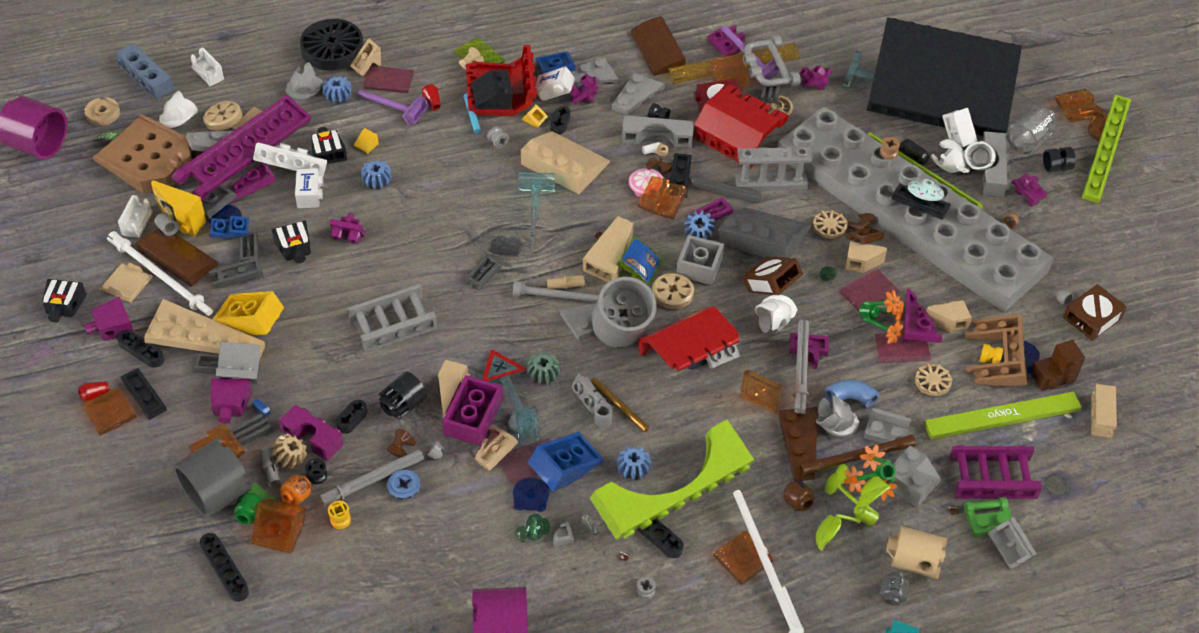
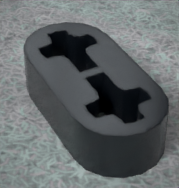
(556, 119)
(914, 151)
(350, 415)

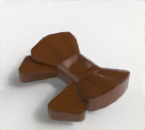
(665, 167)
(865, 220)
(402, 437)

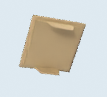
(126, 282)

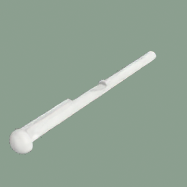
(781, 593)

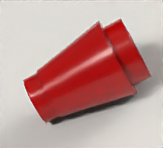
(432, 97)
(92, 390)

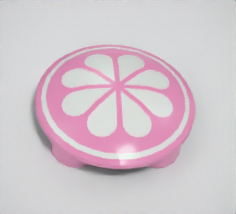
(640, 178)

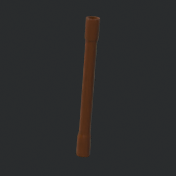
(817, 465)

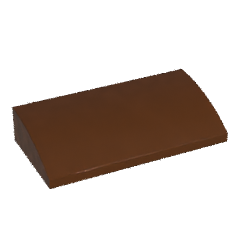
(658, 45)
(176, 256)

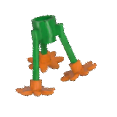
(870, 310)
(884, 470)

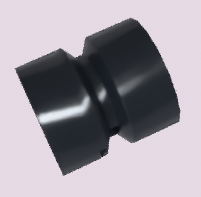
(1058, 159)

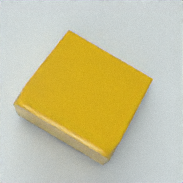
(535, 116)
(366, 141)

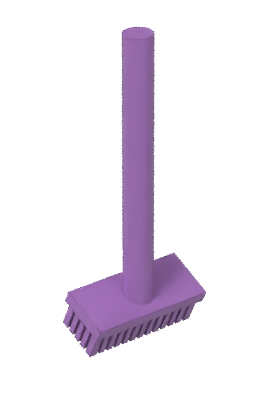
(768, 70)
(411, 113)

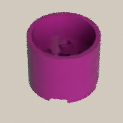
(32, 127)
(500, 610)

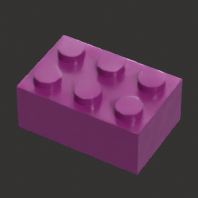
(473, 410)

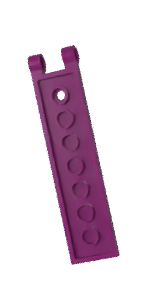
(238, 148)

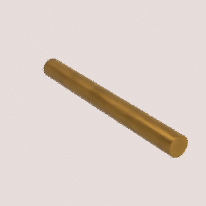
(620, 405)

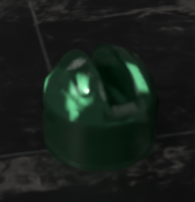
(828, 271)

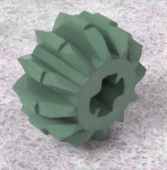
(543, 368)

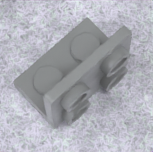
(238, 361)

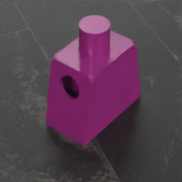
(109, 320)
(229, 398)

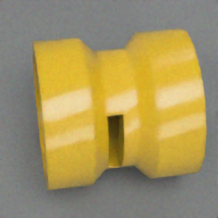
(990, 354)
(339, 514)

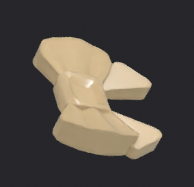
(473, 54)

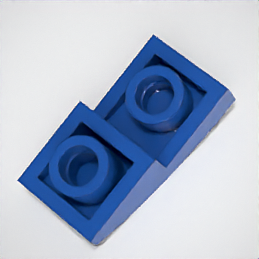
(230, 228)

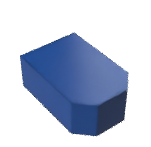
(260, 408)

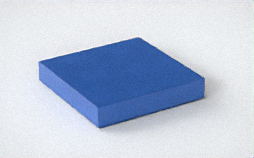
(555, 61)

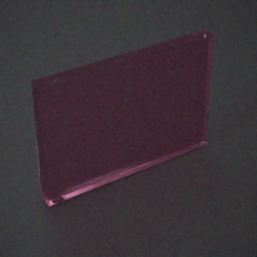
(389, 79)
(868, 288)
(901, 351)
(517, 463)

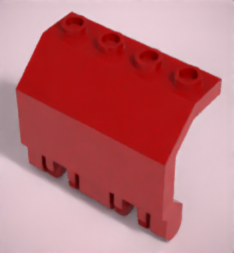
(735, 123)

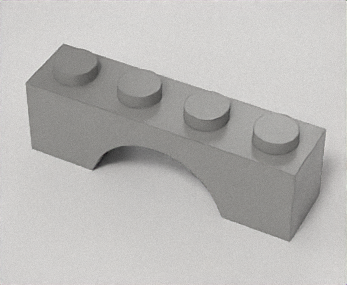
(638, 128)
(995, 179)

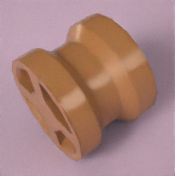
(889, 148)

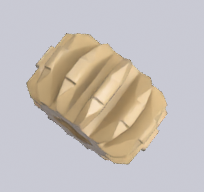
(289, 451)

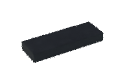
(681, 170)
(934, 208)
(143, 393)

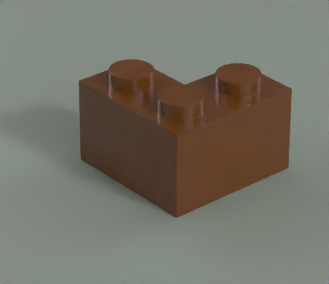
(1060, 368)

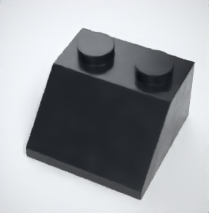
(492, 90)

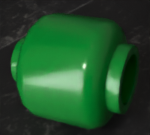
(246, 508)

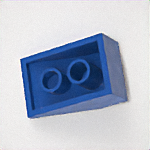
(564, 460)

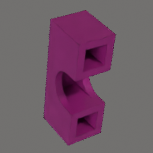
(300, 422)

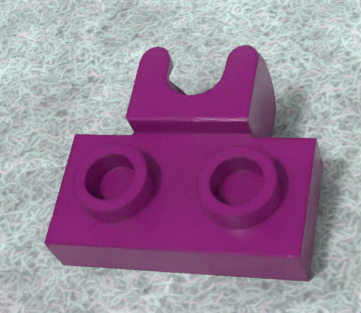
(723, 43)
(817, 347)

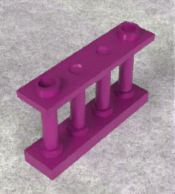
(994, 489)

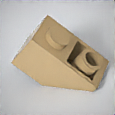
(864, 257)
(950, 316)

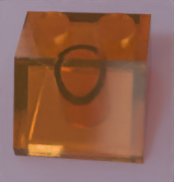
(278, 525)

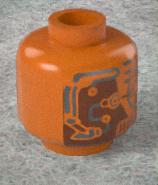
(295, 489)

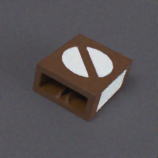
(772, 275)
(1094, 312)

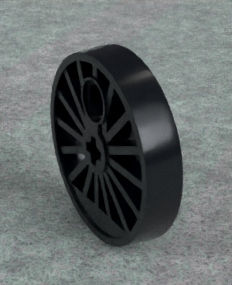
(338, 47)

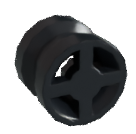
(316, 465)

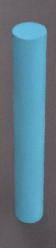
(476, 127)

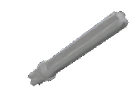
(800, 393)
(371, 477)

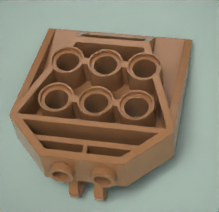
(145, 154)

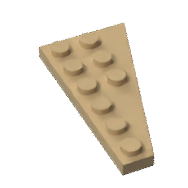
(189, 330)

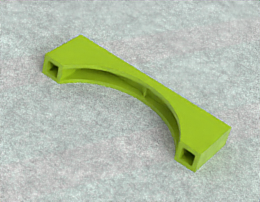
(628, 511)

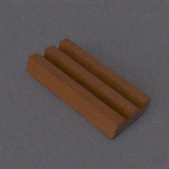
(866, 235)

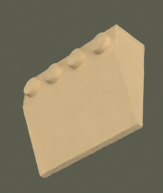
(572, 164)

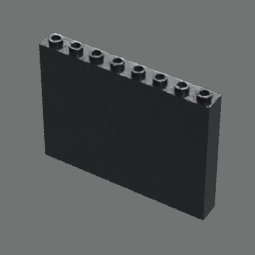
(940, 71)

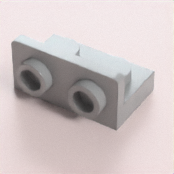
(886, 426)

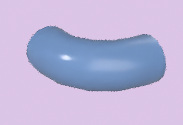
(852, 390)

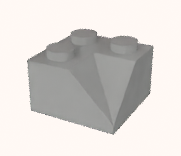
(700, 259)
(914, 476)

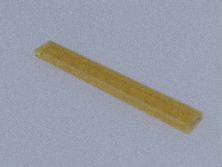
(703, 69)

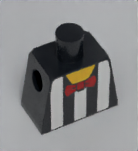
(328, 146)
(293, 241)
(62, 298)

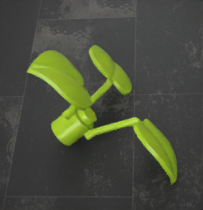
(862, 511)

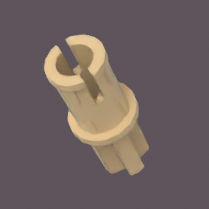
(565, 282)

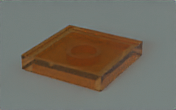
(761, 391)
(109, 411)
(740, 557)

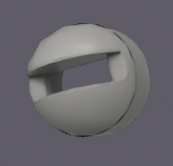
(1064, 297)
(436, 451)

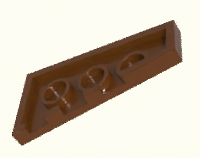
(800, 438)

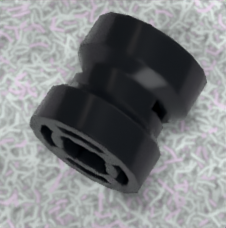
(656, 111)

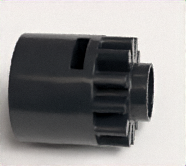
(402, 395)

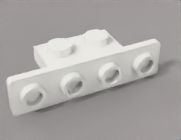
(288, 158)

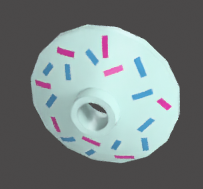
(925, 190)

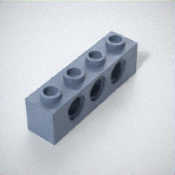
(144, 71)

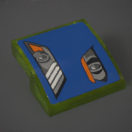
(639, 260)

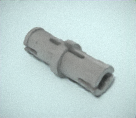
(269, 467)

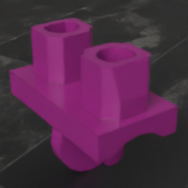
(817, 77)
(585, 91)
(1030, 189)
(347, 225)

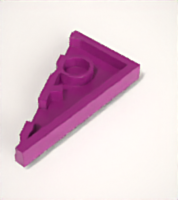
(253, 181)
(917, 321)

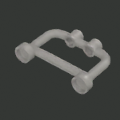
(756, 71)

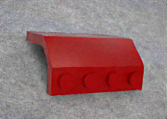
(521, 81)
(691, 338)

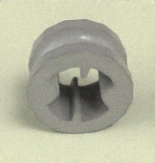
(645, 594)

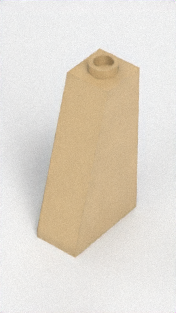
(606, 252)

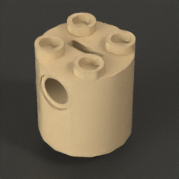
(917, 551)

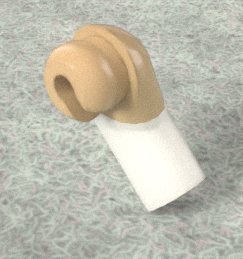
(657, 148)

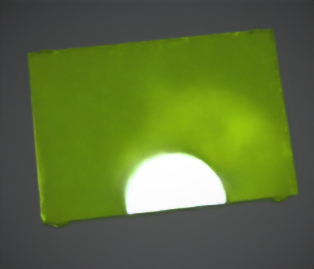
(488, 53)

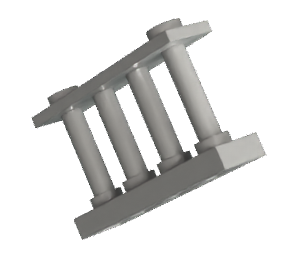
(773, 181)
(391, 334)

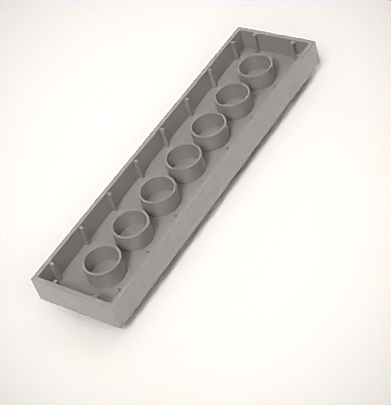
(963, 244)

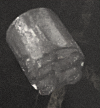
(1031, 129)

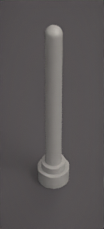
(521, 289)

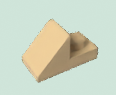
(367, 55)

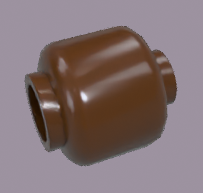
(798, 496)

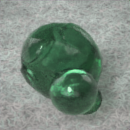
(534, 529)

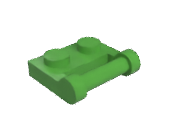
(983, 523)

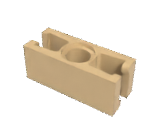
(1103, 411)

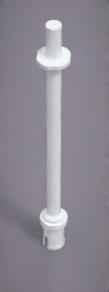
(124, 245)

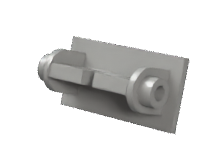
(586, 392)

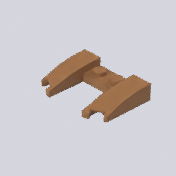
(1013, 369)

